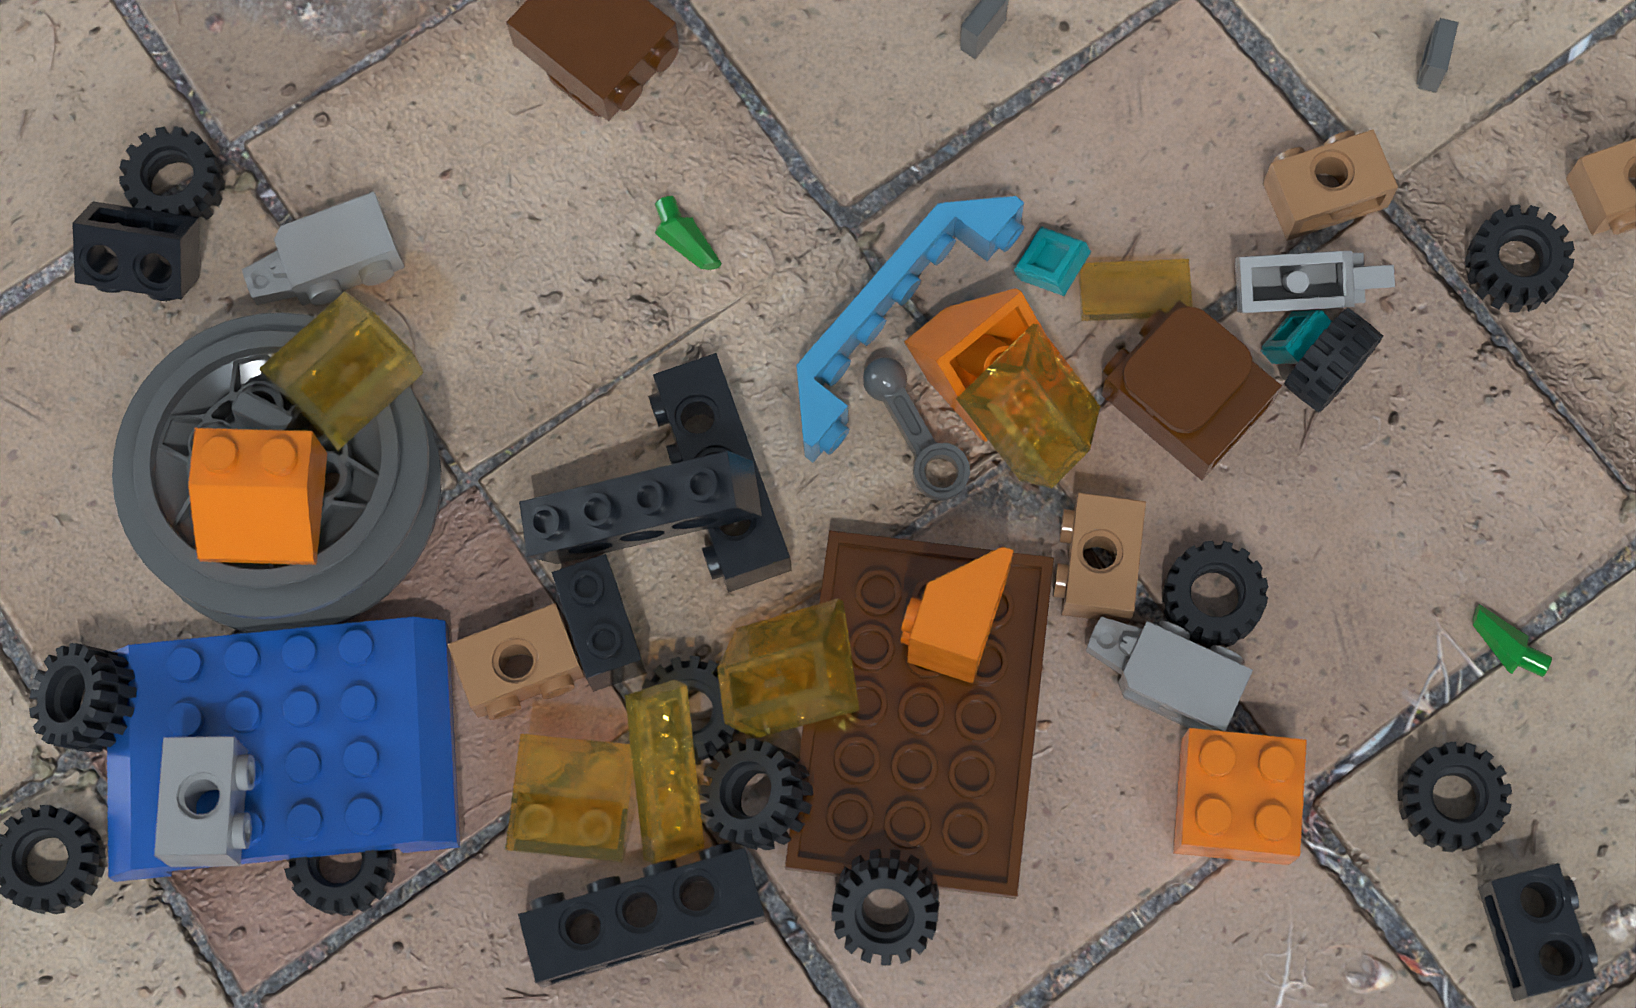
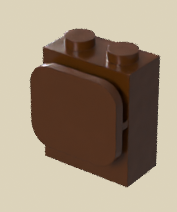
(596, 48)
(1189, 386)

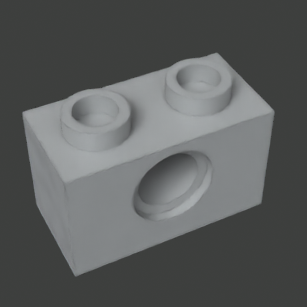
(187, 772)

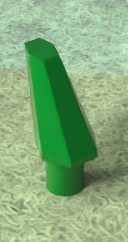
(684, 235)
(1509, 643)

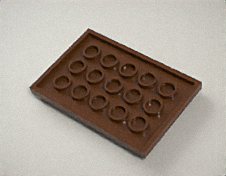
(927, 755)

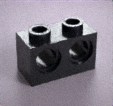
(136, 240)
(599, 622)
(1522, 935)

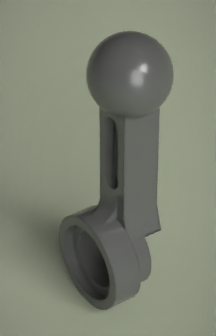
(886, 382)

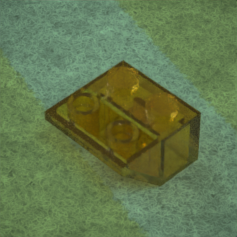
(343, 369)
(1033, 409)
(788, 671)
(572, 798)

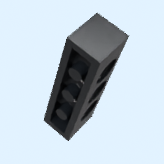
(703, 389)
(640, 508)
(559, 959)

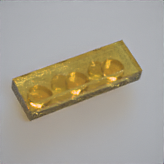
(664, 771)

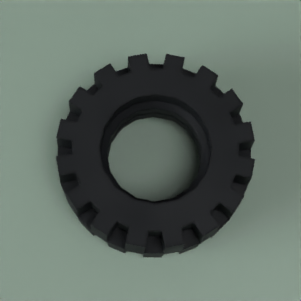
(168, 149)
(1333, 360)
(1226, 562)

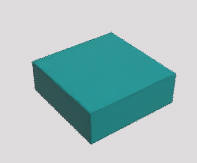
(1052, 261)
(1295, 336)

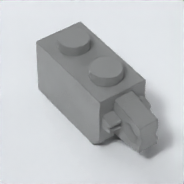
(327, 255)
(1306, 281)
(1171, 672)

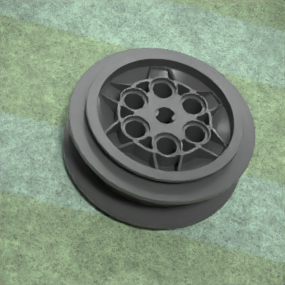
(369, 522)

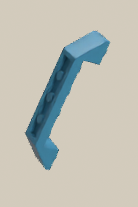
(978, 224)

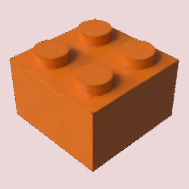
(1240, 796)

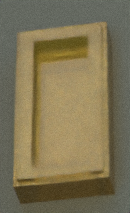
(1132, 288)

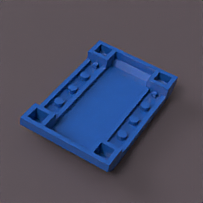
(341, 732)

